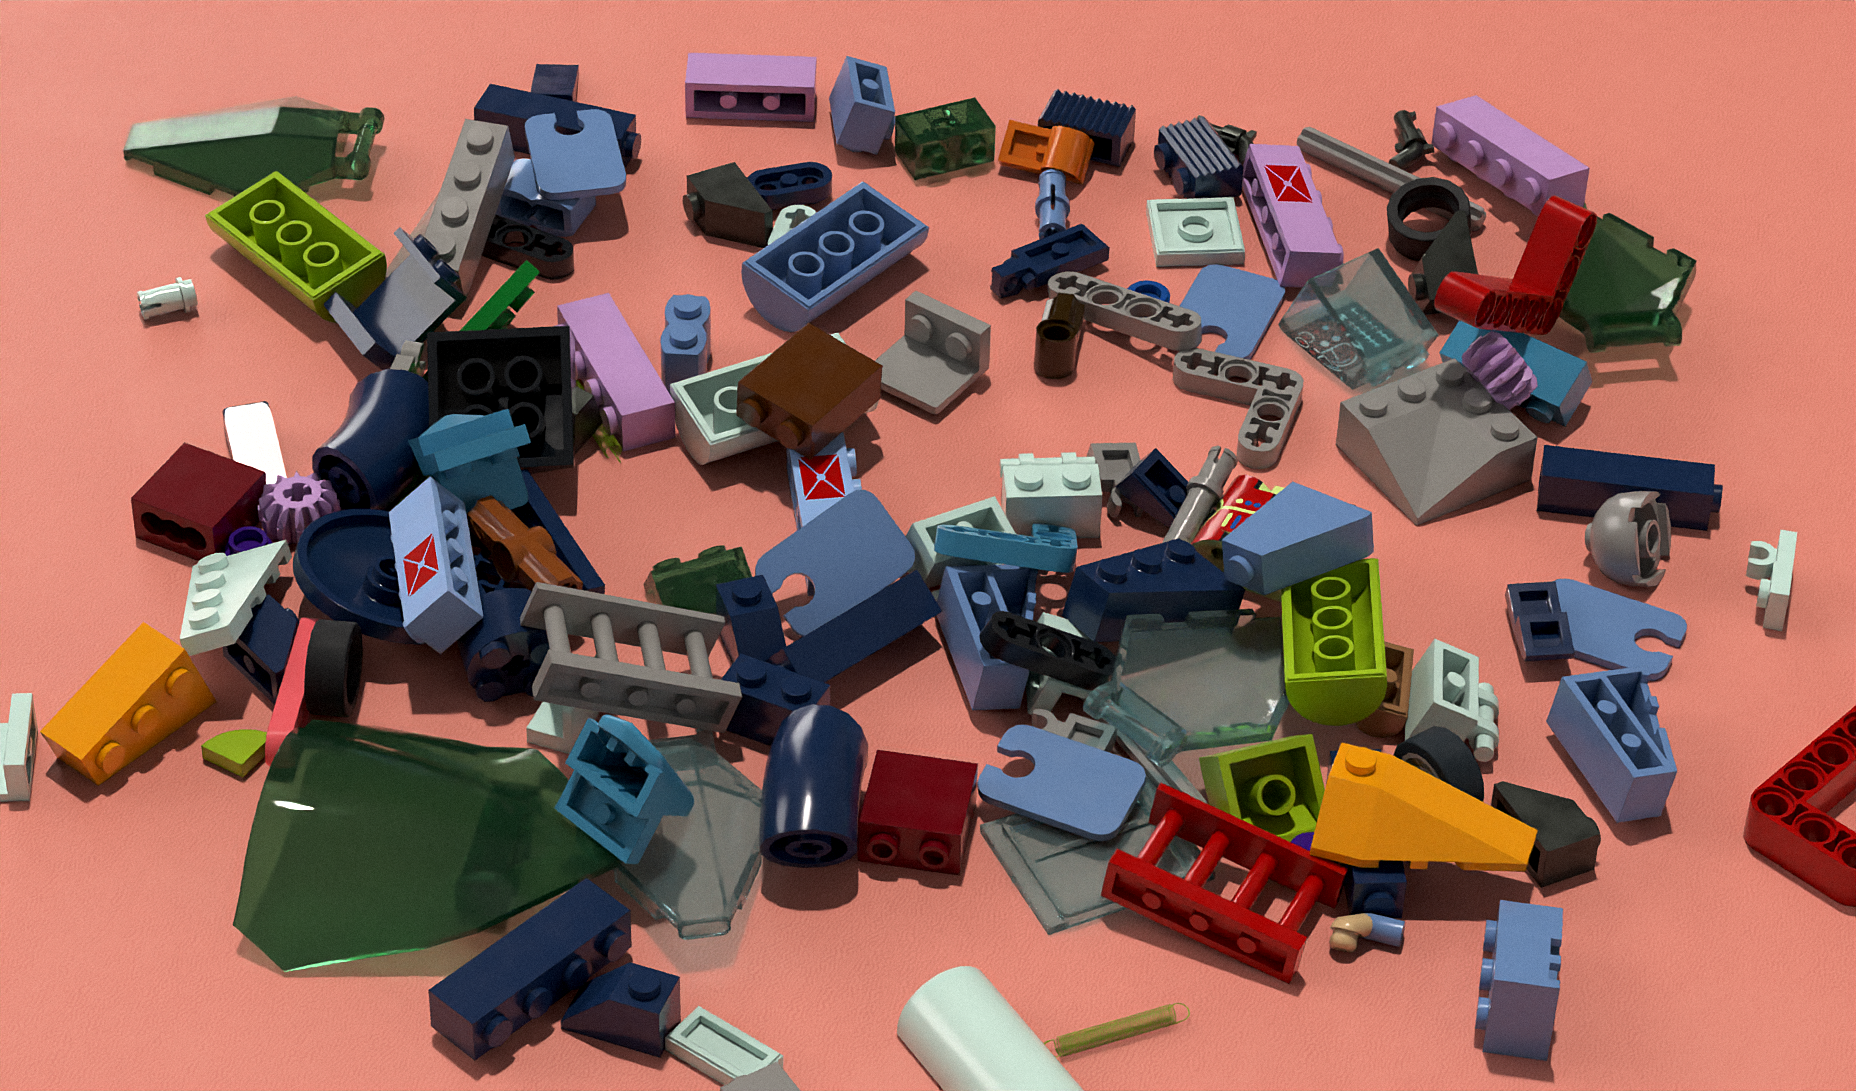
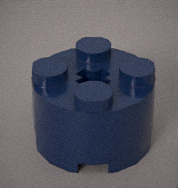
(498, 651)

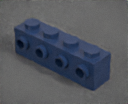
(530, 969)

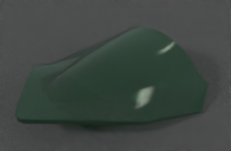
(401, 843)

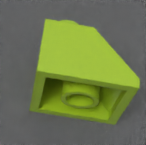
(1268, 784)

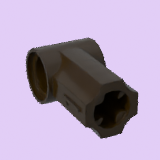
(1058, 336)

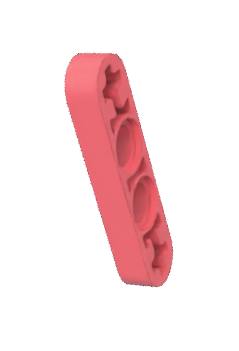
(290, 704)

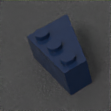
(1150, 580)

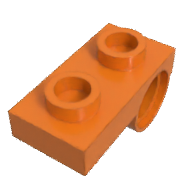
(1042, 149)

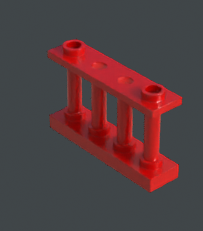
(1207, 916)

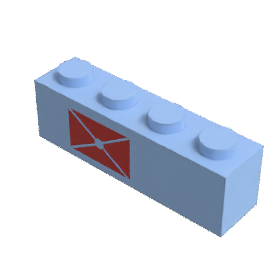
(820, 482)
(435, 566)

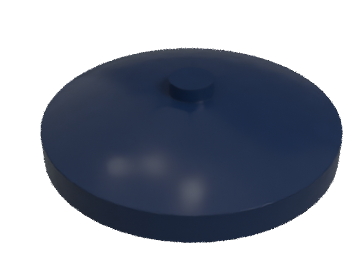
(350, 572)

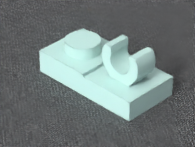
(1767, 562)

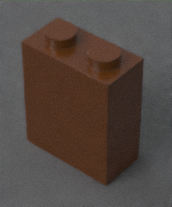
(809, 391)

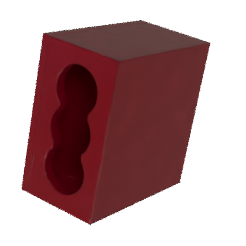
(197, 502)
(917, 812)

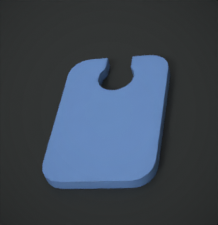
(576, 163)
(1234, 306)
(846, 556)
(1608, 624)
(1070, 783)

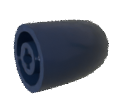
(371, 451)
(813, 789)

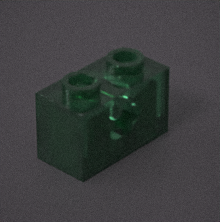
(945, 138)

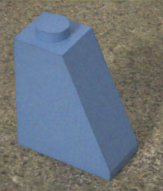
(1296, 539)

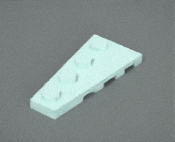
(224, 592)

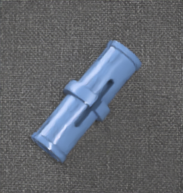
(1052, 192)

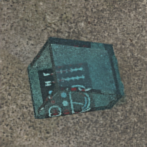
(1360, 321)

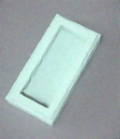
(718, 1047)

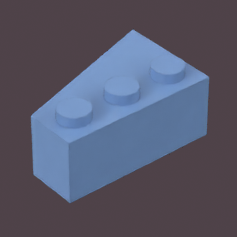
(967, 603)
(1616, 739)
(1520, 980)

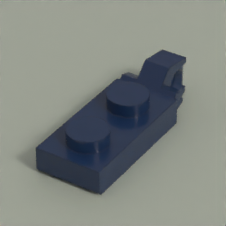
(1040, 260)

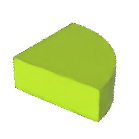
(236, 750)

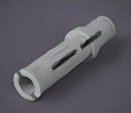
(1202, 495)

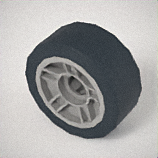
(1444, 757)

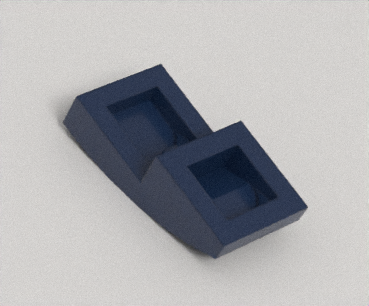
(1538, 622)

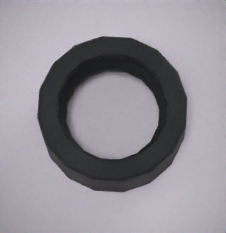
(1417, 195)
(333, 668)

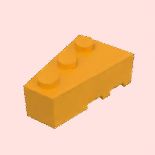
(128, 706)

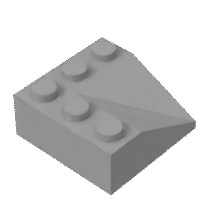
(1435, 441)

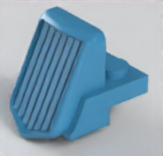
(475, 457)
(620, 787)

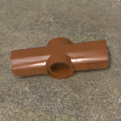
(516, 549)

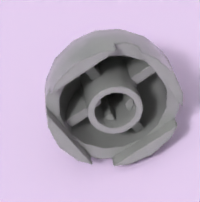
(1630, 538)

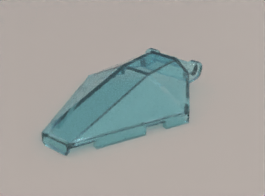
(1195, 682)
(705, 861)

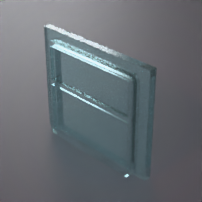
(1065, 872)

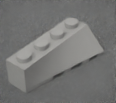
(468, 200)

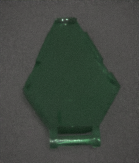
(248, 142)
(1627, 289)

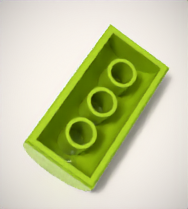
(299, 244)
(1335, 644)

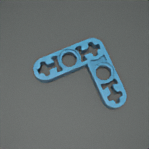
(1047, 548)

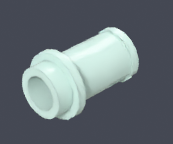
(167, 298)

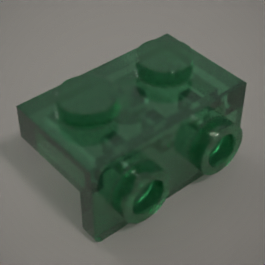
(693, 582)

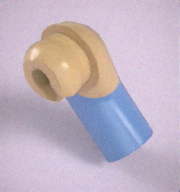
(1367, 926)

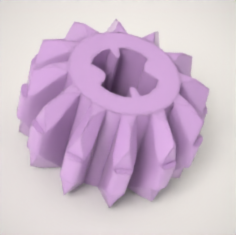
(1499, 369)
(294, 504)

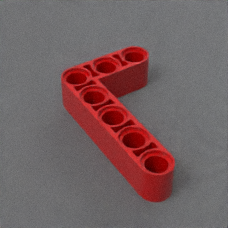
(1540, 284)
(1790, 818)

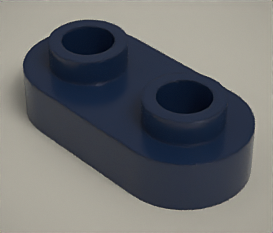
(793, 184)

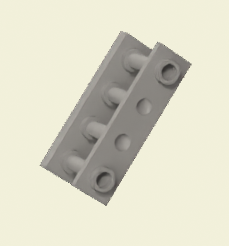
(622, 687)

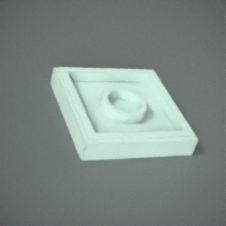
(1195, 232)

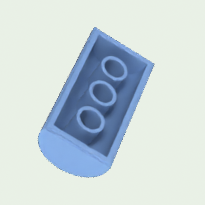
(829, 257)

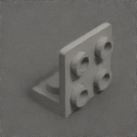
(937, 354)

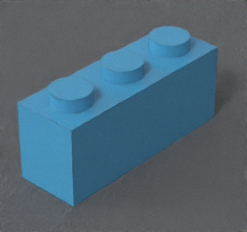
(1559, 375)

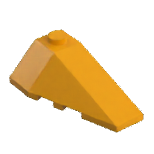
(1395, 812)

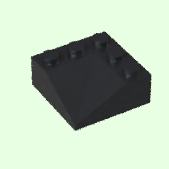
(512, 370)

